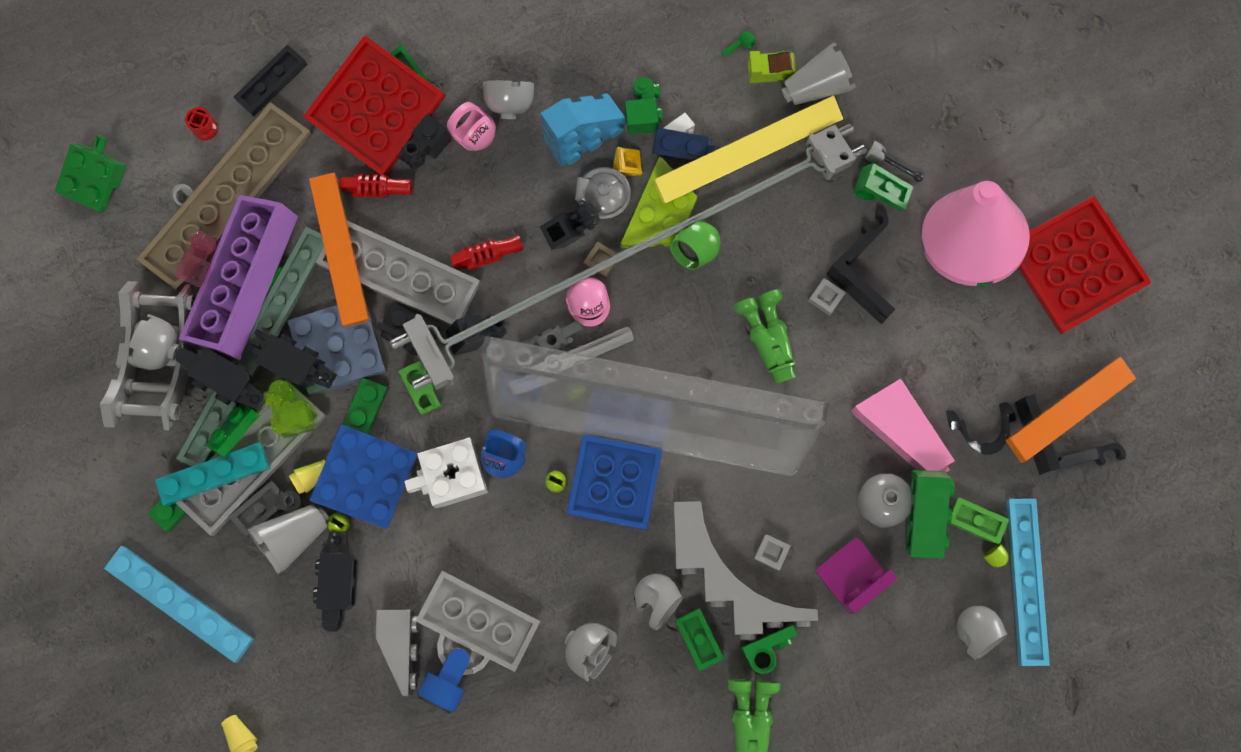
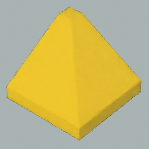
(628, 161)

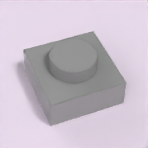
(826, 296)
(772, 552)

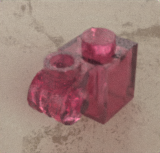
(193, 265)

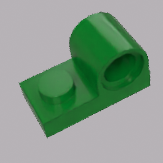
(880, 184)
(779, 638)

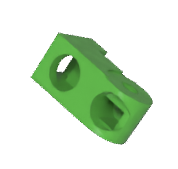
(425, 397)

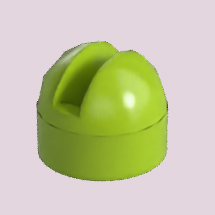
(554, 487)
(342, 518)
(997, 556)

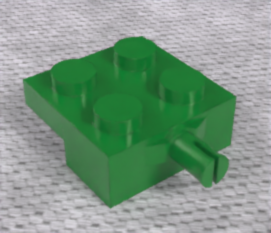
(90, 175)

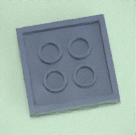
(347, 351)

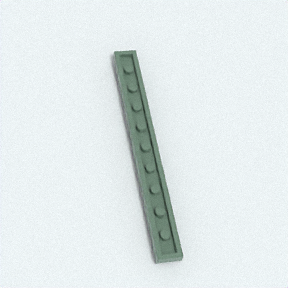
(270, 320)

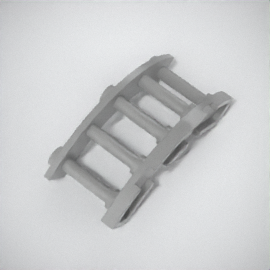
(115, 401)

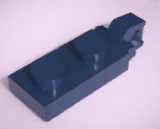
(681, 144)

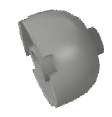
(508, 97)
(153, 344)
(885, 500)
(588, 649)

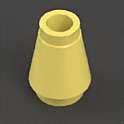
(306, 477)
(238, 735)

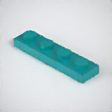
(212, 474)

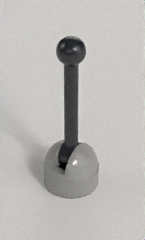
(877, 154)

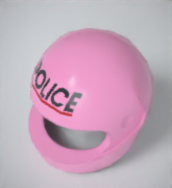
(476, 131)
(587, 300)

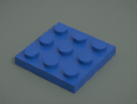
(363, 476)
(614, 482)

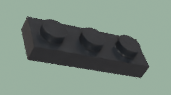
(270, 80)

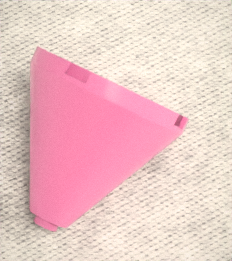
(975, 235)

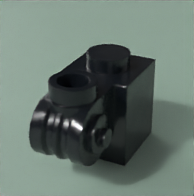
(427, 138)
(569, 226)
(475, 341)

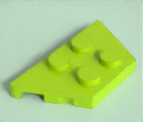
(655, 217)

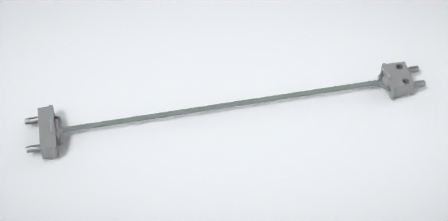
(825, 147)

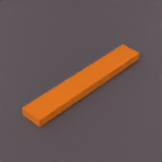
(339, 250)
(1070, 410)

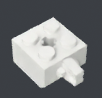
(437, 464)

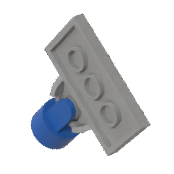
(471, 633)

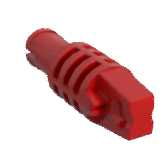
(375, 186)
(485, 253)

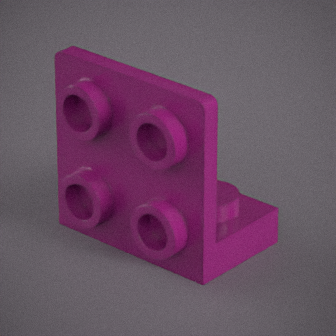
(854, 576)

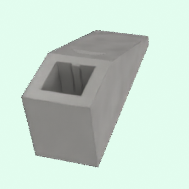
(396, 639)

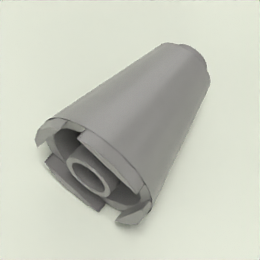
(819, 78)
(288, 535)

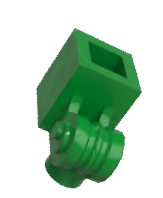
(643, 114)

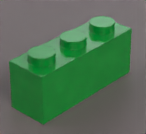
(929, 514)

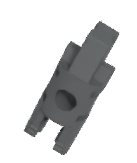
(560, 332)

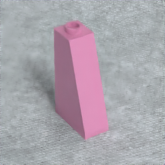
(904, 427)

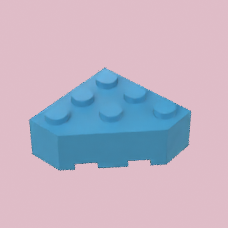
(580, 126)

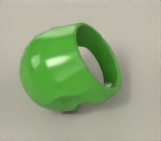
(702, 239)

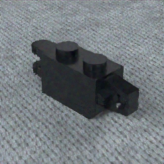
(291, 362)

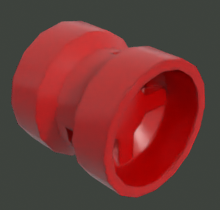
(207, 126)

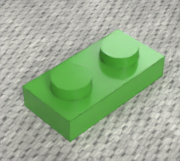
(978, 521)

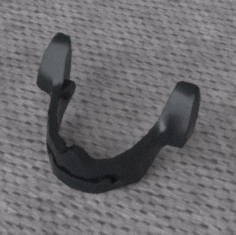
(1007, 416)

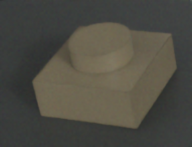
(597, 255)

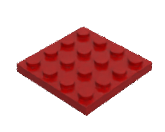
(373, 105)
(1080, 265)

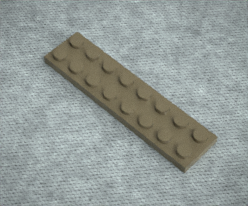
(242, 171)

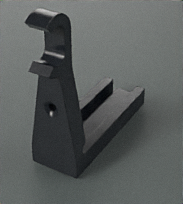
(853, 283)
(1046, 459)

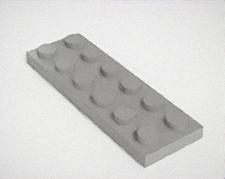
(409, 276)
(214, 507)

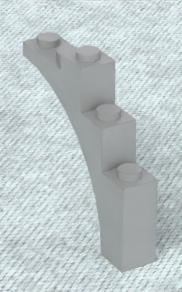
(748, 608)

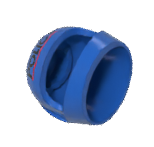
(502, 454)

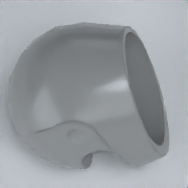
(659, 593)
(980, 630)

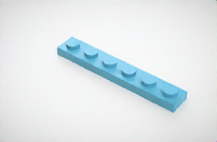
(1027, 582)
(179, 604)

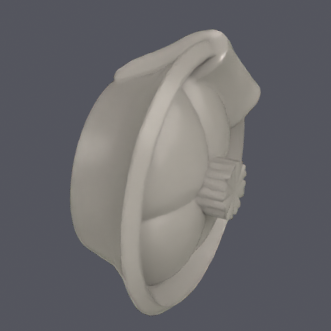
(604, 189)

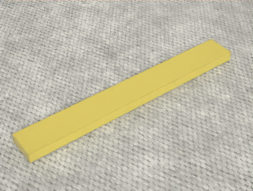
(747, 149)

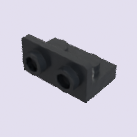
(393, 325)

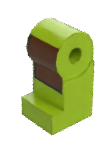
(770, 66)

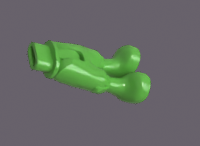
(770, 341)
(753, 730)

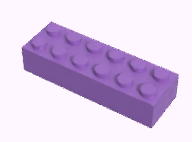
(239, 277)

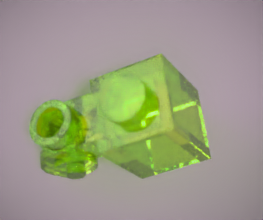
(288, 418)

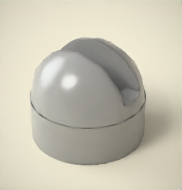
(185, 189)

